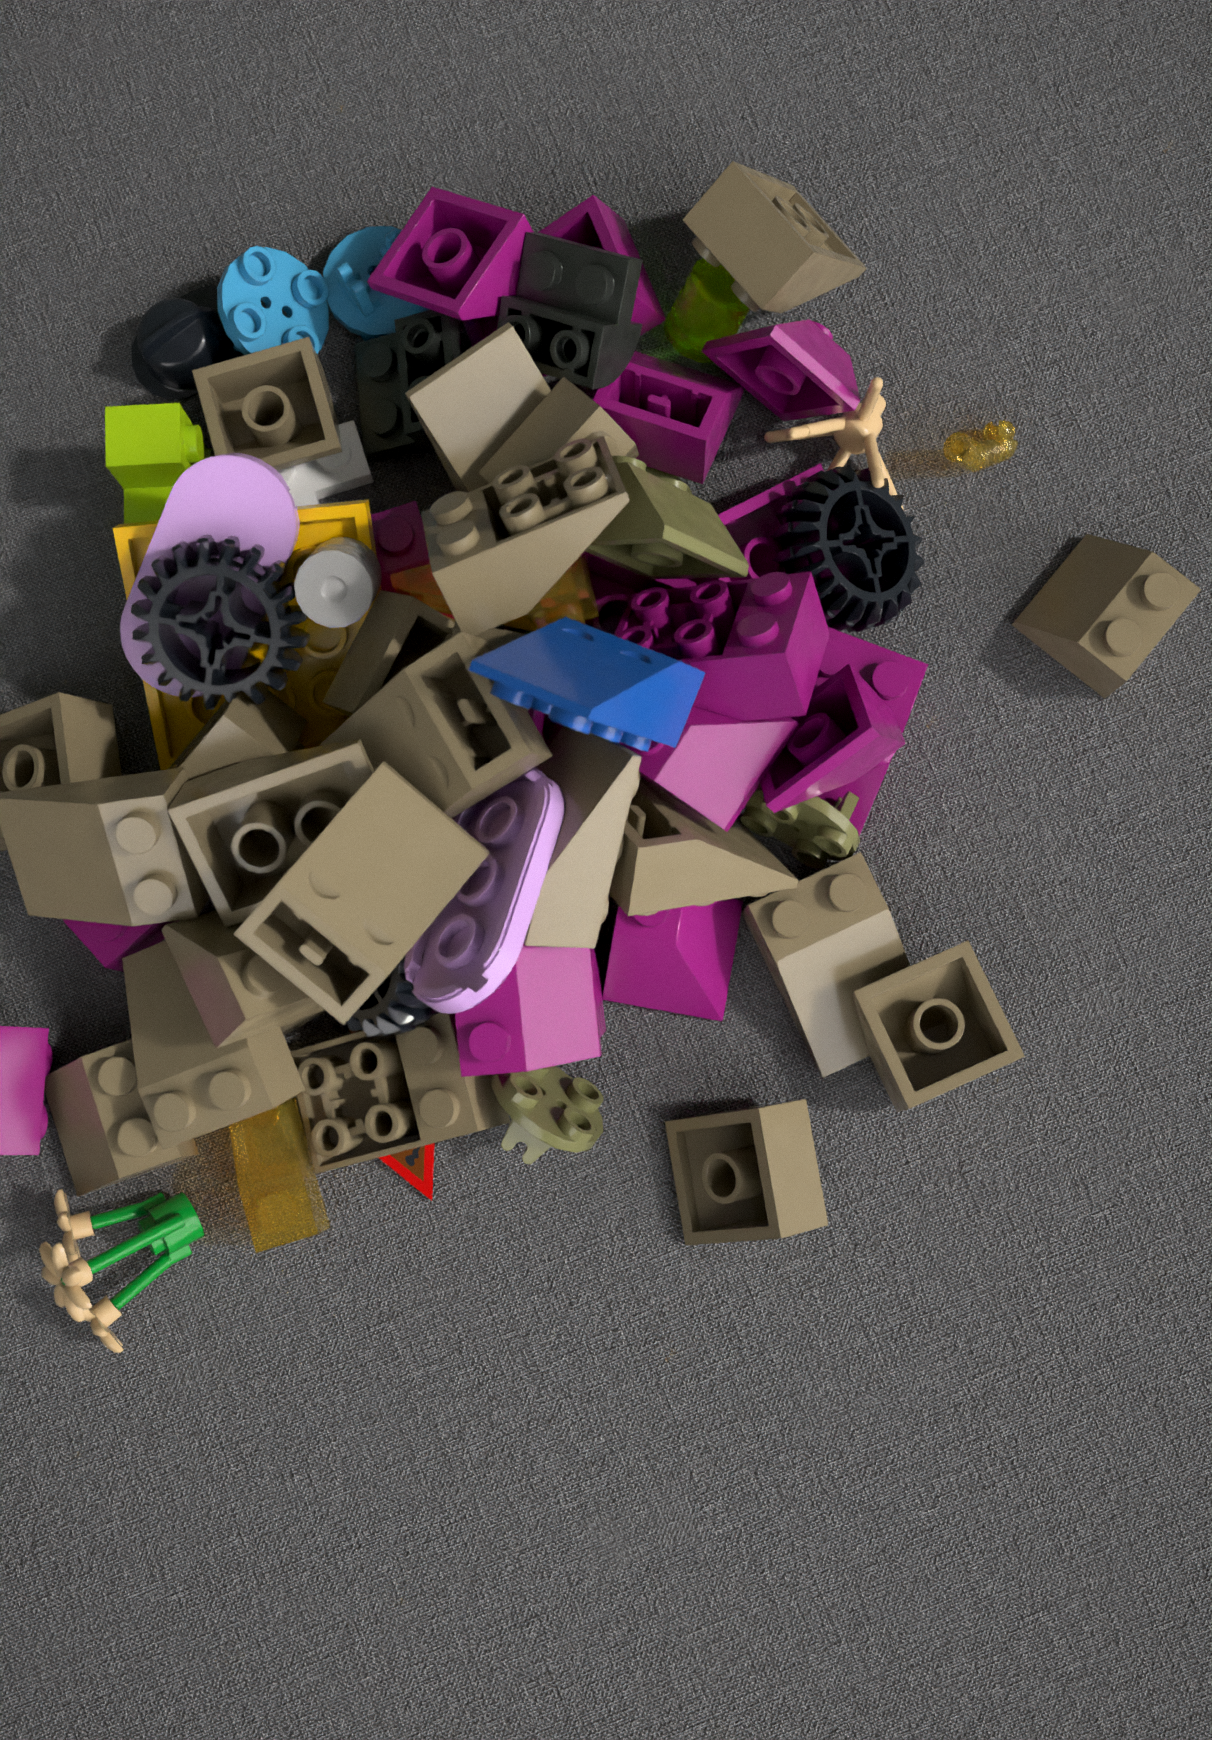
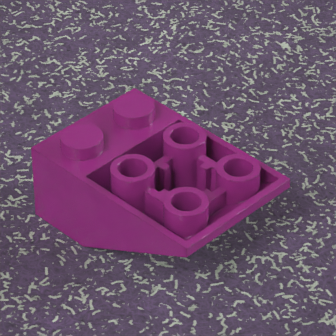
(750, 636)

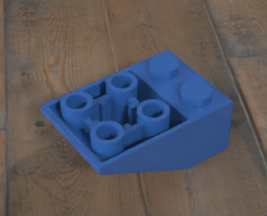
(594, 683)

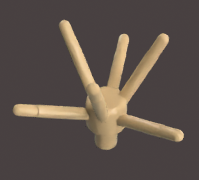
(853, 432)

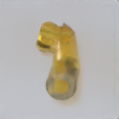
(978, 455)

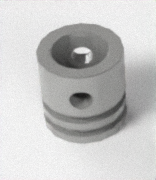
(338, 582)

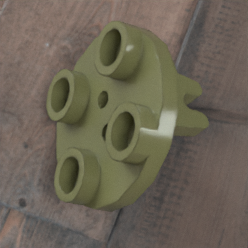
(810, 827)
(548, 1111)

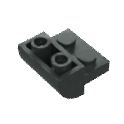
(575, 309)
(393, 366)

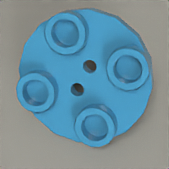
(280, 284)
(351, 297)

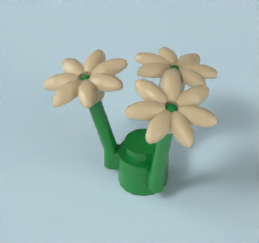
(168, 1227)

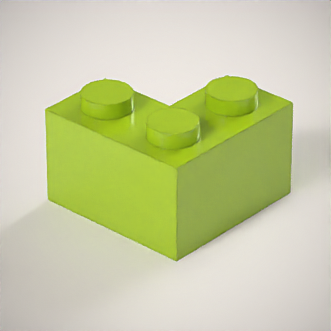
(149, 452)

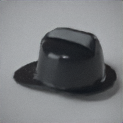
(178, 339)

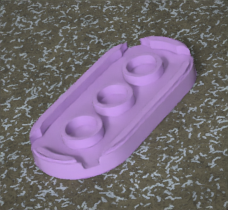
(221, 499)
(486, 922)

